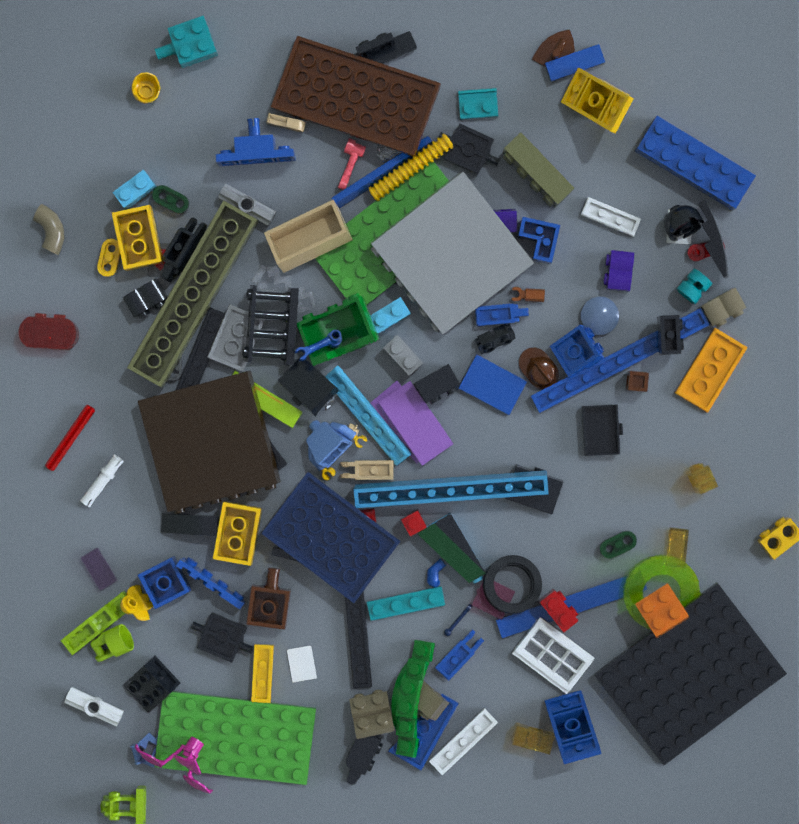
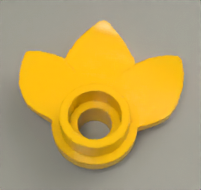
(136, 603)

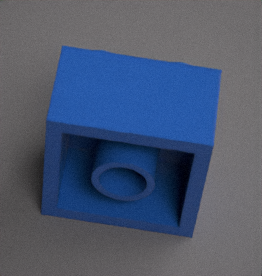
(164, 582)

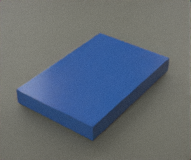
(492, 384)

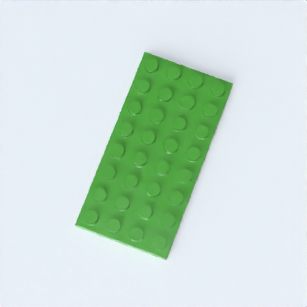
(354, 265)
(238, 736)

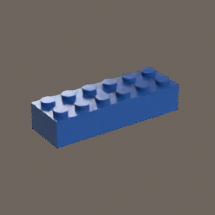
(695, 163)

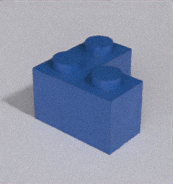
(545, 236)

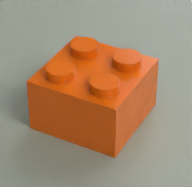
(662, 610)

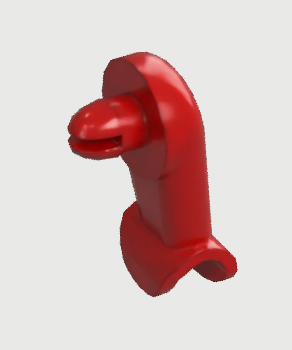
(698, 252)

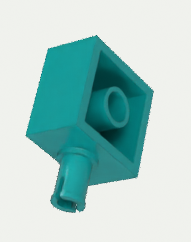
(189, 42)

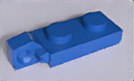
(499, 314)

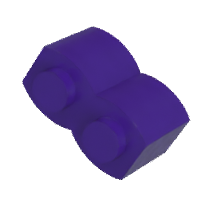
(620, 270)

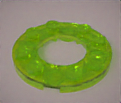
(655, 566)

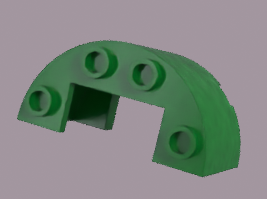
(350, 319)

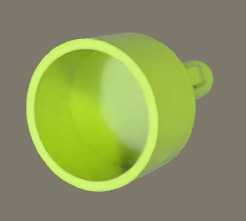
(118, 642)

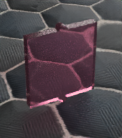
(481, 602)

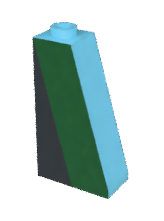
(452, 546)

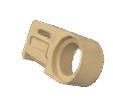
(287, 123)

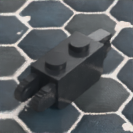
(181, 249)
(361, 756)

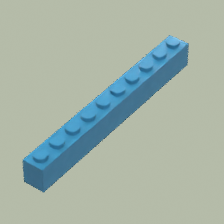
(451, 489)

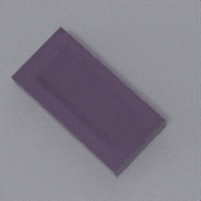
(99, 569)

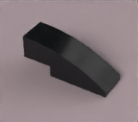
(190, 524)

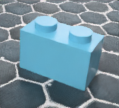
(134, 189)
(390, 315)

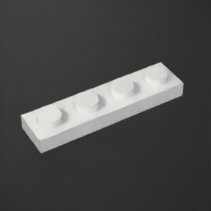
(463, 741)

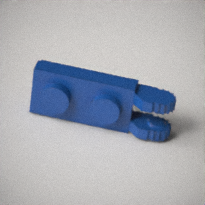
(458, 656)

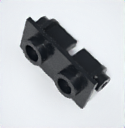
(503, 336)

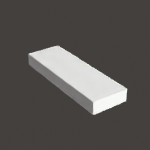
(610, 217)

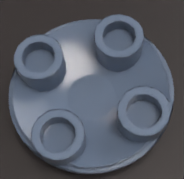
(600, 315)

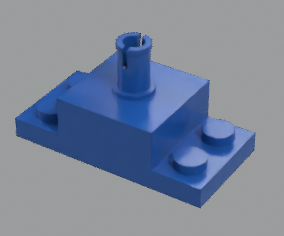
(255, 149)
(572, 727)

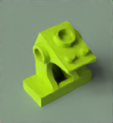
(110, 805)

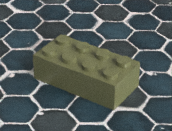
(538, 170)

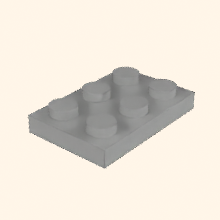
(232, 337)

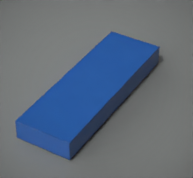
(570, 63)

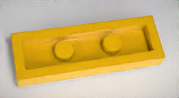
(262, 673)

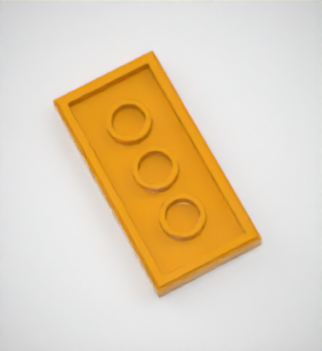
(711, 370)

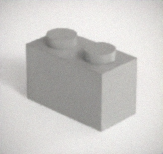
(403, 355)

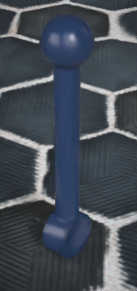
(447, 632)

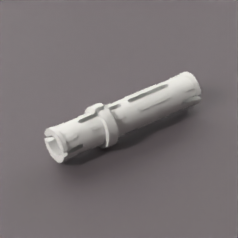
(104, 477)

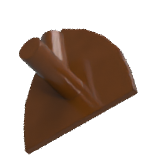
(555, 47)

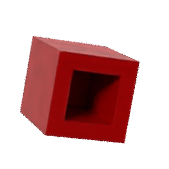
(413, 523)

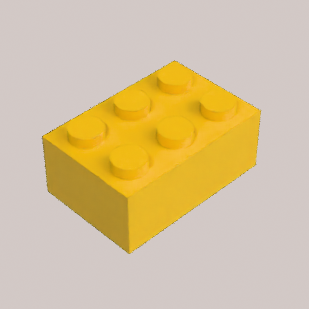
(137, 237)
(237, 533)

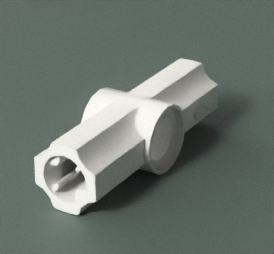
(82, 702)

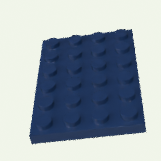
(331, 537)

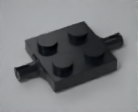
(470, 149)
(222, 637)

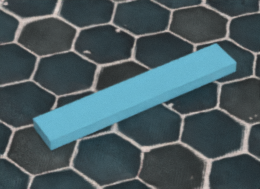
(368, 416)

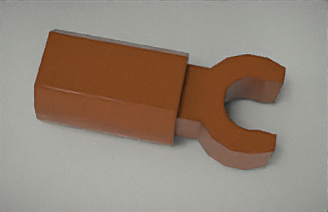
(529, 294)

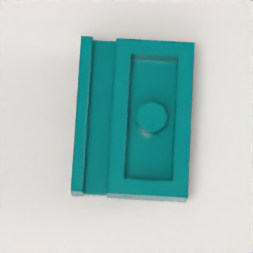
(478, 103)

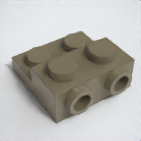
(371, 714)

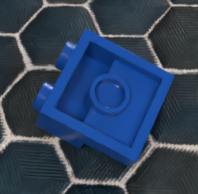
(577, 350)

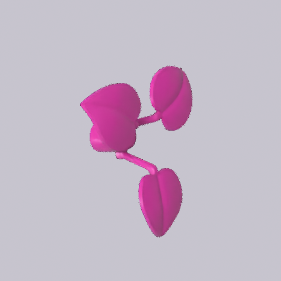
(191, 753)

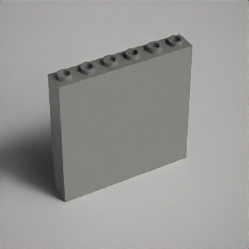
(451, 253)

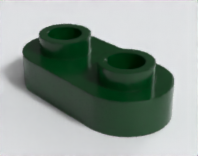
(171, 199)
(618, 545)

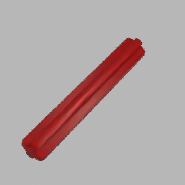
(70, 437)

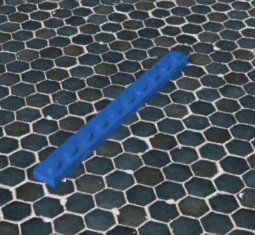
(612, 364)

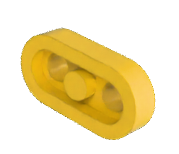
(108, 257)

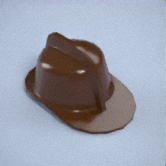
(538, 368)

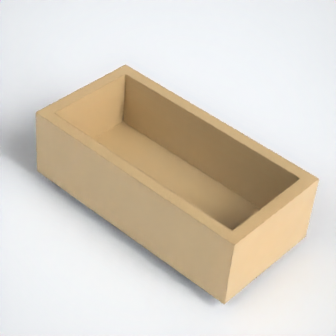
(308, 236)

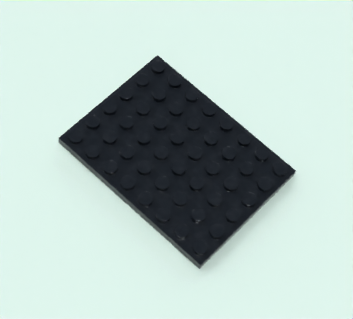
(691, 675)

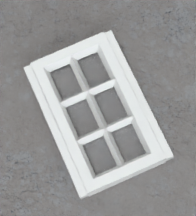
(553, 655)

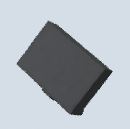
(307, 386)
(601, 430)
(540, 502)

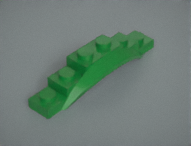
(406, 697)

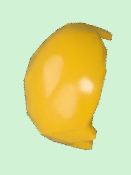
(145, 87)

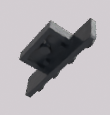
(386, 47)

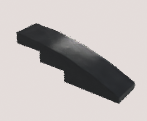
(715, 246)

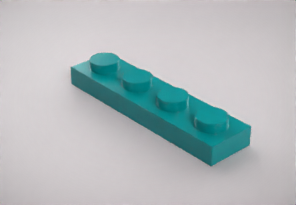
(405, 603)

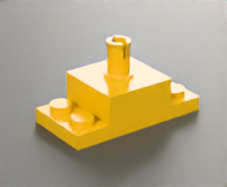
(597, 100)

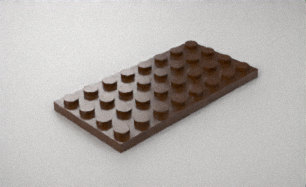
(356, 96)

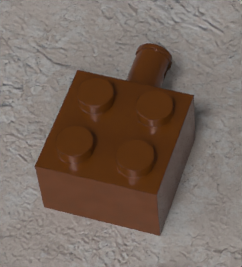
(269, 603)

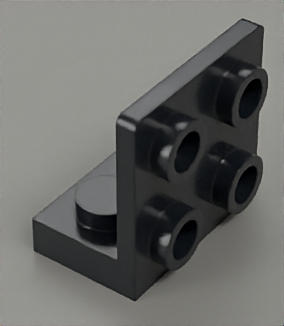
(151, 684)

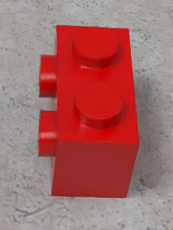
(554, 604)

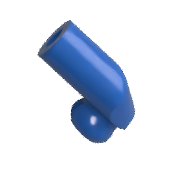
(433, 573)

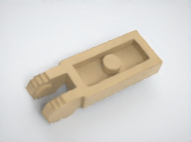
(370, 469)

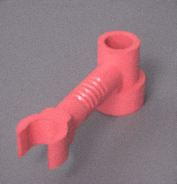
(354, 150)

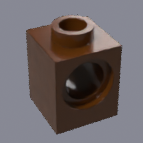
(637, 381)

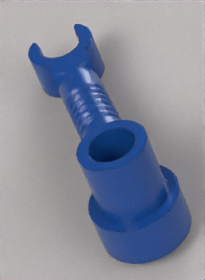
(329, 340)

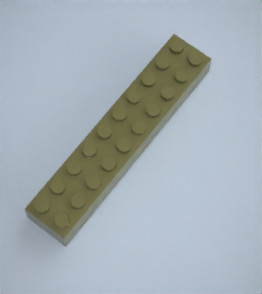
(193, 294)

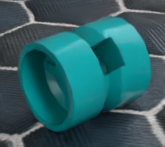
(691, 292)

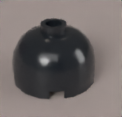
(682, 221)

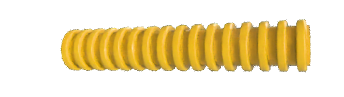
(410, 167)

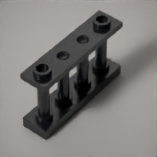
(287, 335)

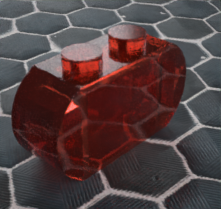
(49, 332)

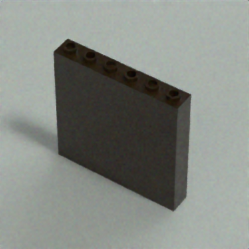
(209, 442)

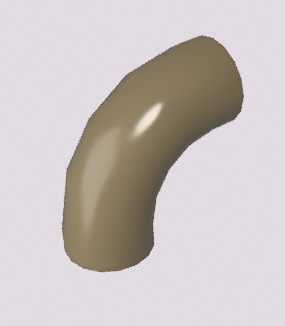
(53, 228)

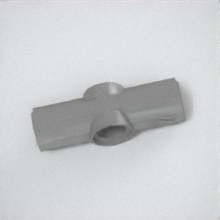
(258, 210)

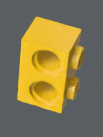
(782, 542)

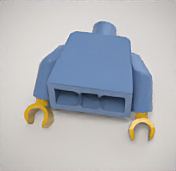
(328, 444)

